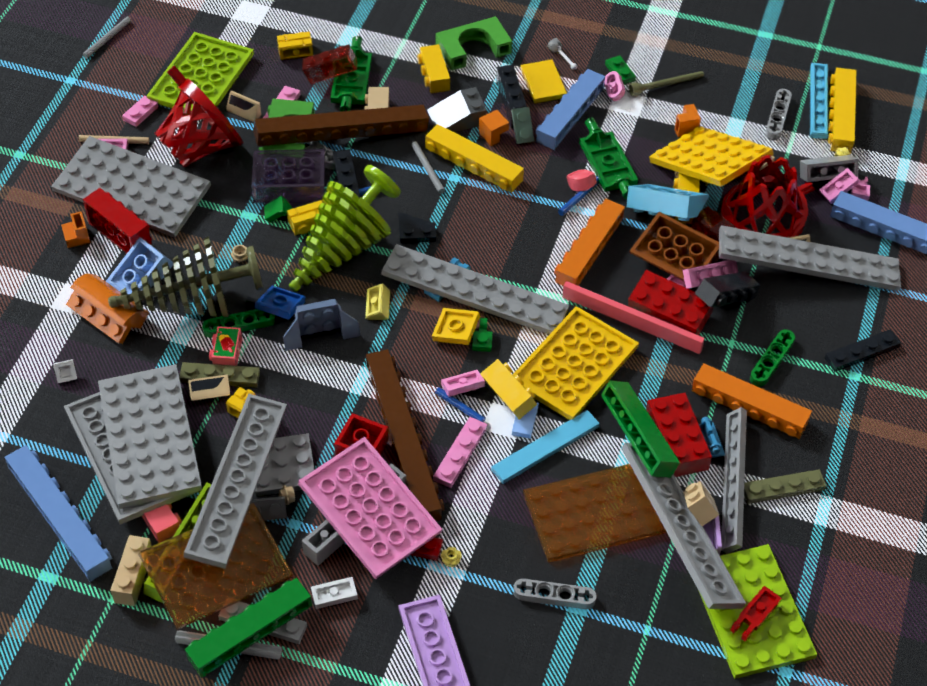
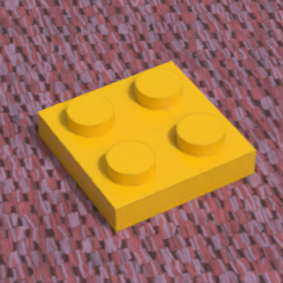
(455, 326)

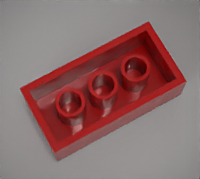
(115, 220)
(670, 303)
(681, 431)

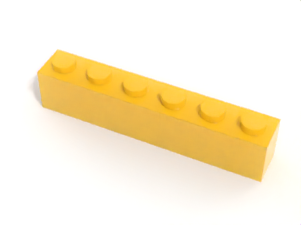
(843, 109)
(474, 158)

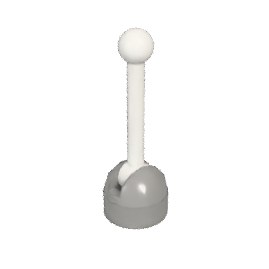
(556, 46)

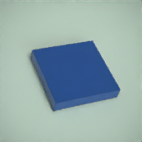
(279, 302)

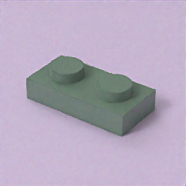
(522, 125)

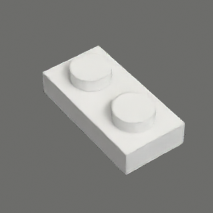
(334, 592)

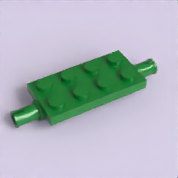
(352, 86)
(607, 159)

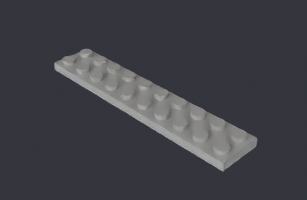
(809, 258)
(474, 289)
(235, 482)
(688, 537)

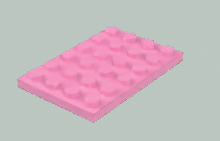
(370, 507)

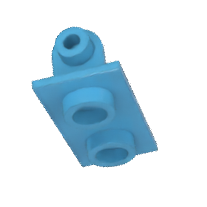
(711, 437)

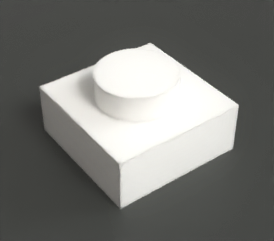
(65, 371)

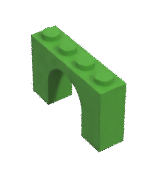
(487, 30)
(283, 108)

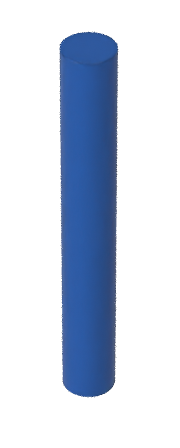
(459, 405)

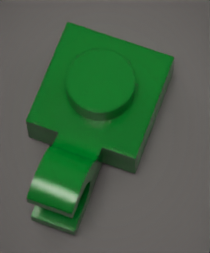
(482, 339)

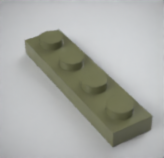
(237, 375)
(784, 486)

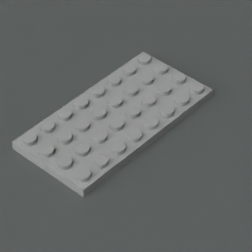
(145, 186)
(89, 424)
(149, 436)

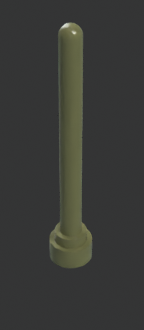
(637, 88)

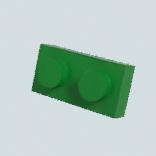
(619, 65)

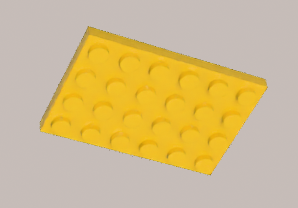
(710, 155)
(575, 362)

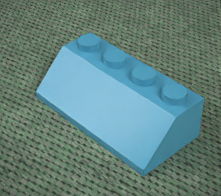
(666, 200)

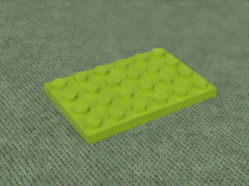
(209, 64)
(780, 638)

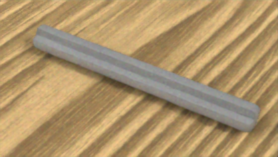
(256, 649)

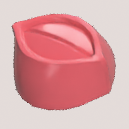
(581, 180)

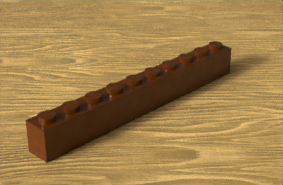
(340, 125)
(402, 431)

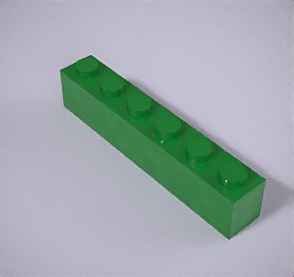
(640, 429)
(248, 627)

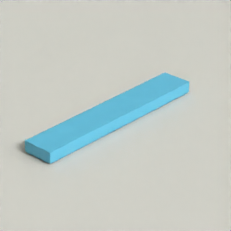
(819, 101)
(544, 447)

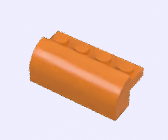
(91, 302)

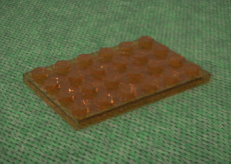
(591, 512)
(200, 589)

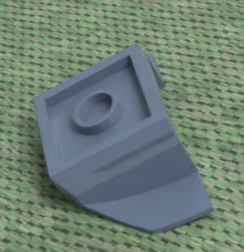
(318, 318)

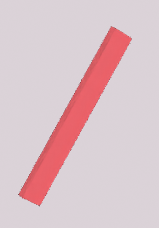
(633, 317)

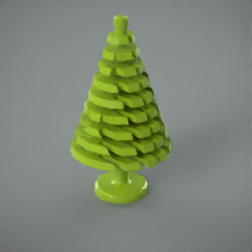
(344, 226)

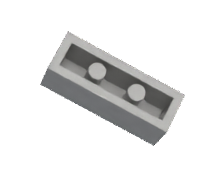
(827, 167)

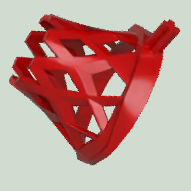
(187, 123)
(784, 185)

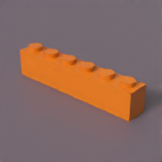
(590, 243)
(757, 402)

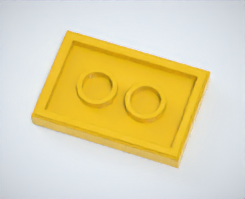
(543, 81)

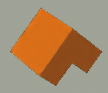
(687, 120)
(492, 126)
(75, 231)

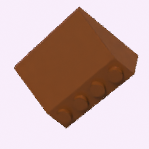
(674, 246)

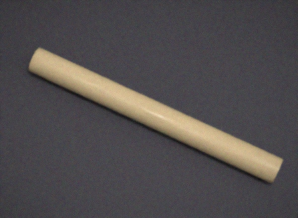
(131, 140)

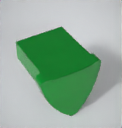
(276, 209)

